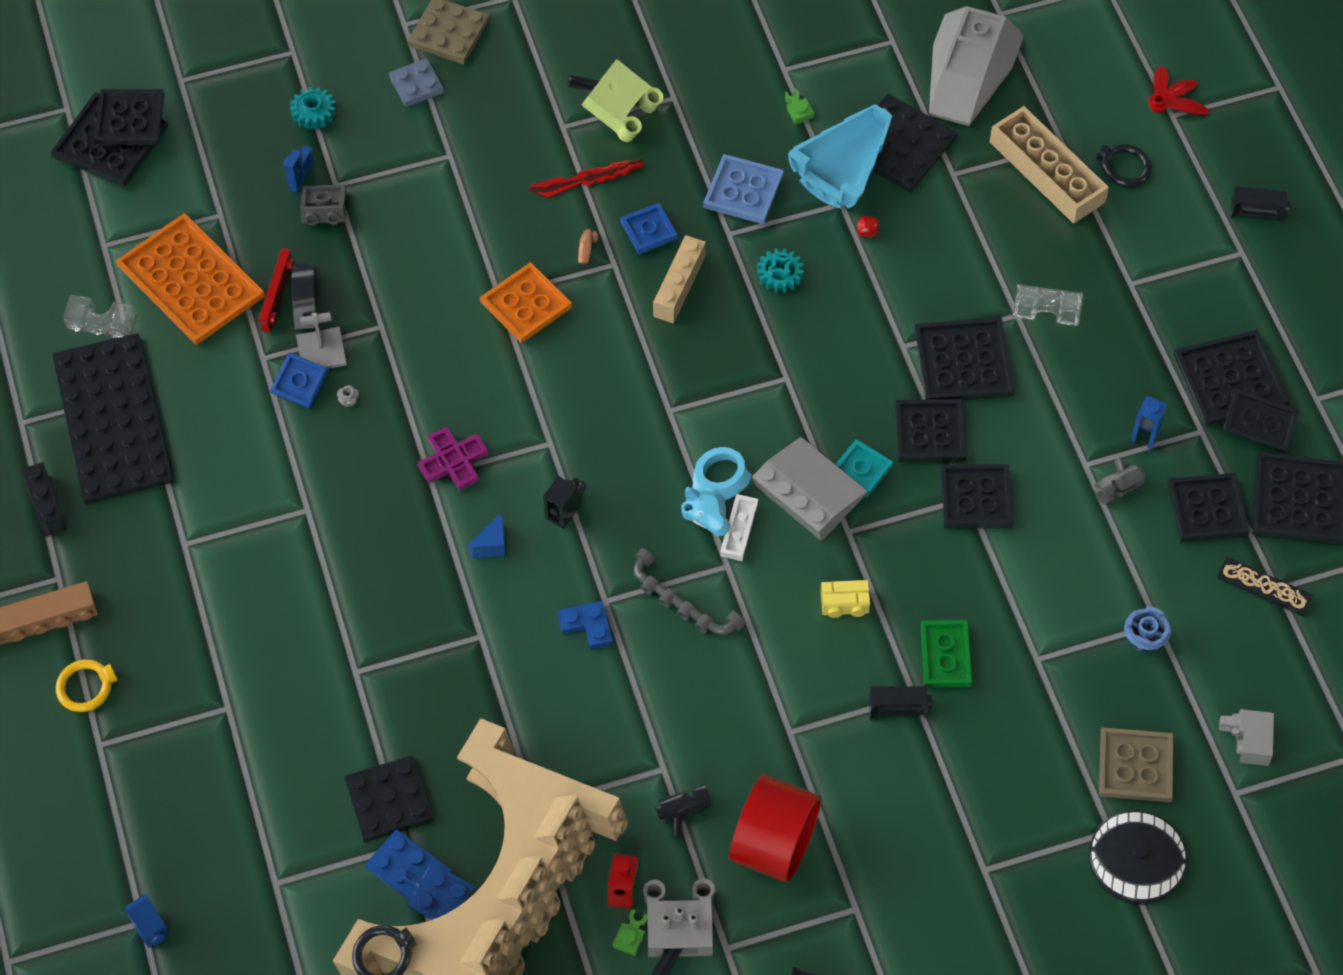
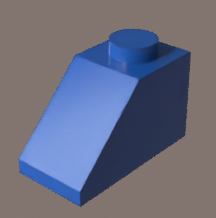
(146, 921)

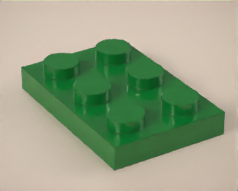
(945, 653)

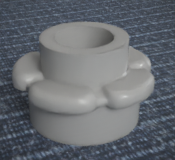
(347, 400)

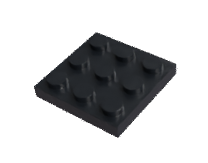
(129, 117)
(930, 430)
(976, 496)
(1208, 507)
(388, 798)

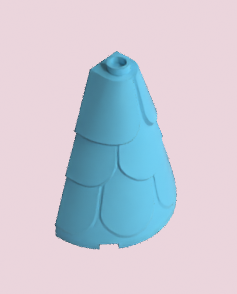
(842, 157)

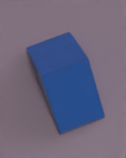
(489, 541)

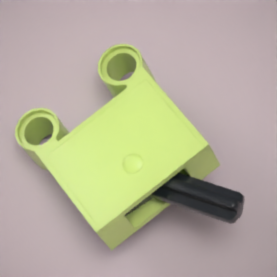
(616, 96)

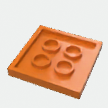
(526, 302)

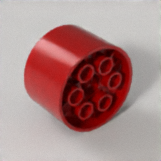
(775, 828)

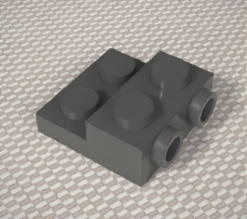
(323, 204)

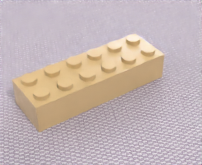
(1049, 164)

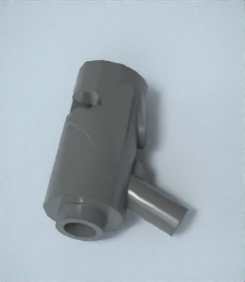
(1119, 482)

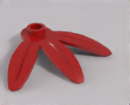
(1169, 96)

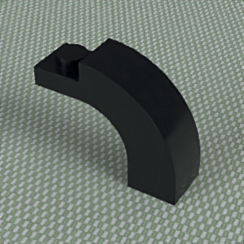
(303, 293)

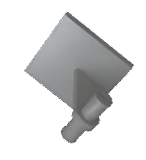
(321, 346)

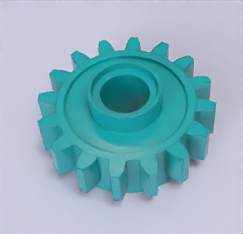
(313, 108)

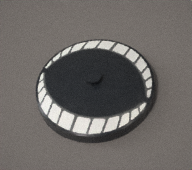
(1137, 857)

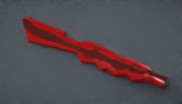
(587, 177)

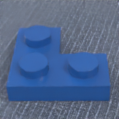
(297, 167)
(590, 618)

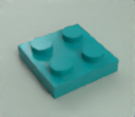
(864, 465)

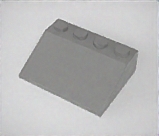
(809, 487)

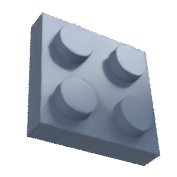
(416, 82)

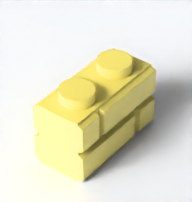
(845, 598)

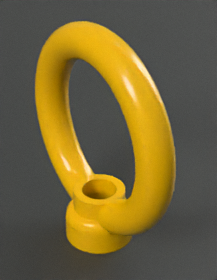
(106, 675)

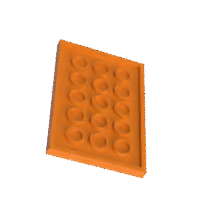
(190, 279)

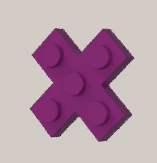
(452, 458)

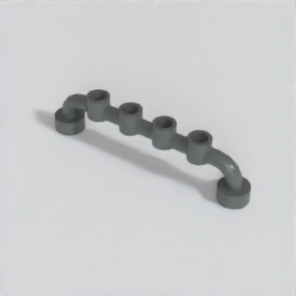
(686, 609)

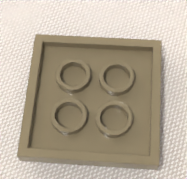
(448, 30)
(1136, 764)

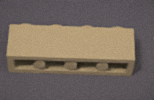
(679, 279)

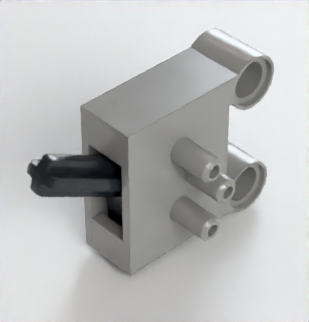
(678, 926)

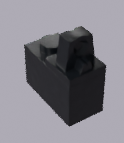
(563, 500)

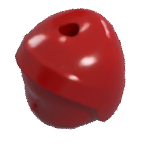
(867, 226)

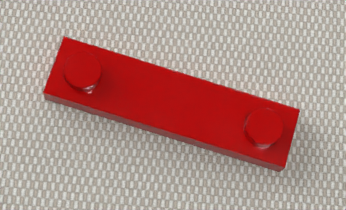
(269, 311)

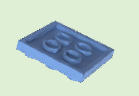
(743, 189)

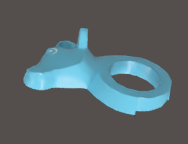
(707, 499)

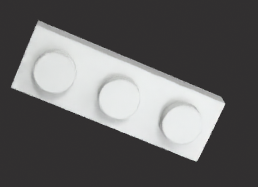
(740, 527)

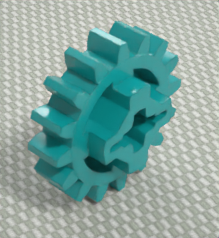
(780, 270)

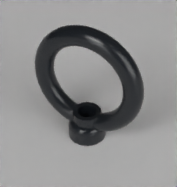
(1106, 154)
(403, 939)

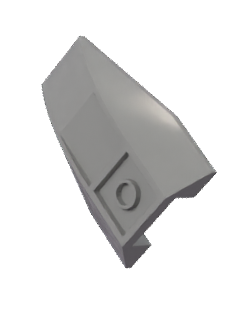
(970, 62)

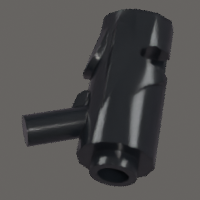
(678, 806)

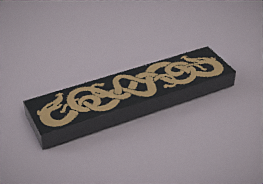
(1265, 586)

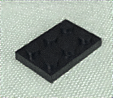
(1260, 420)

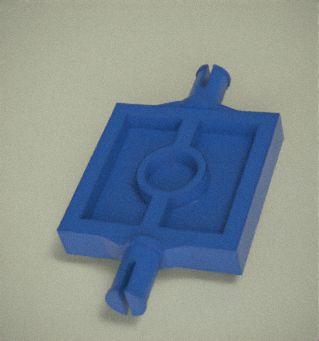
(437, 892)

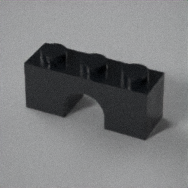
(43, 499)

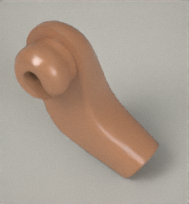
(586, 245)

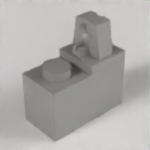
(1252, 734)

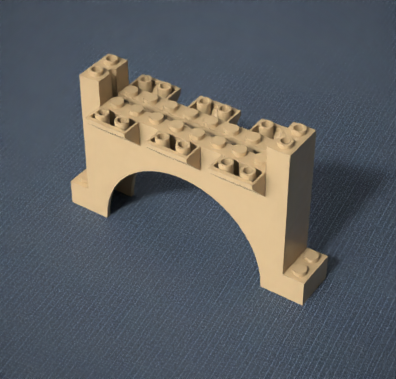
(543, 845)

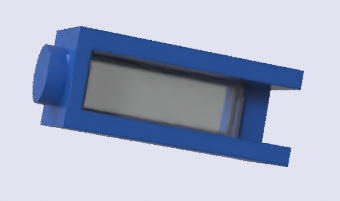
(1150, 419)

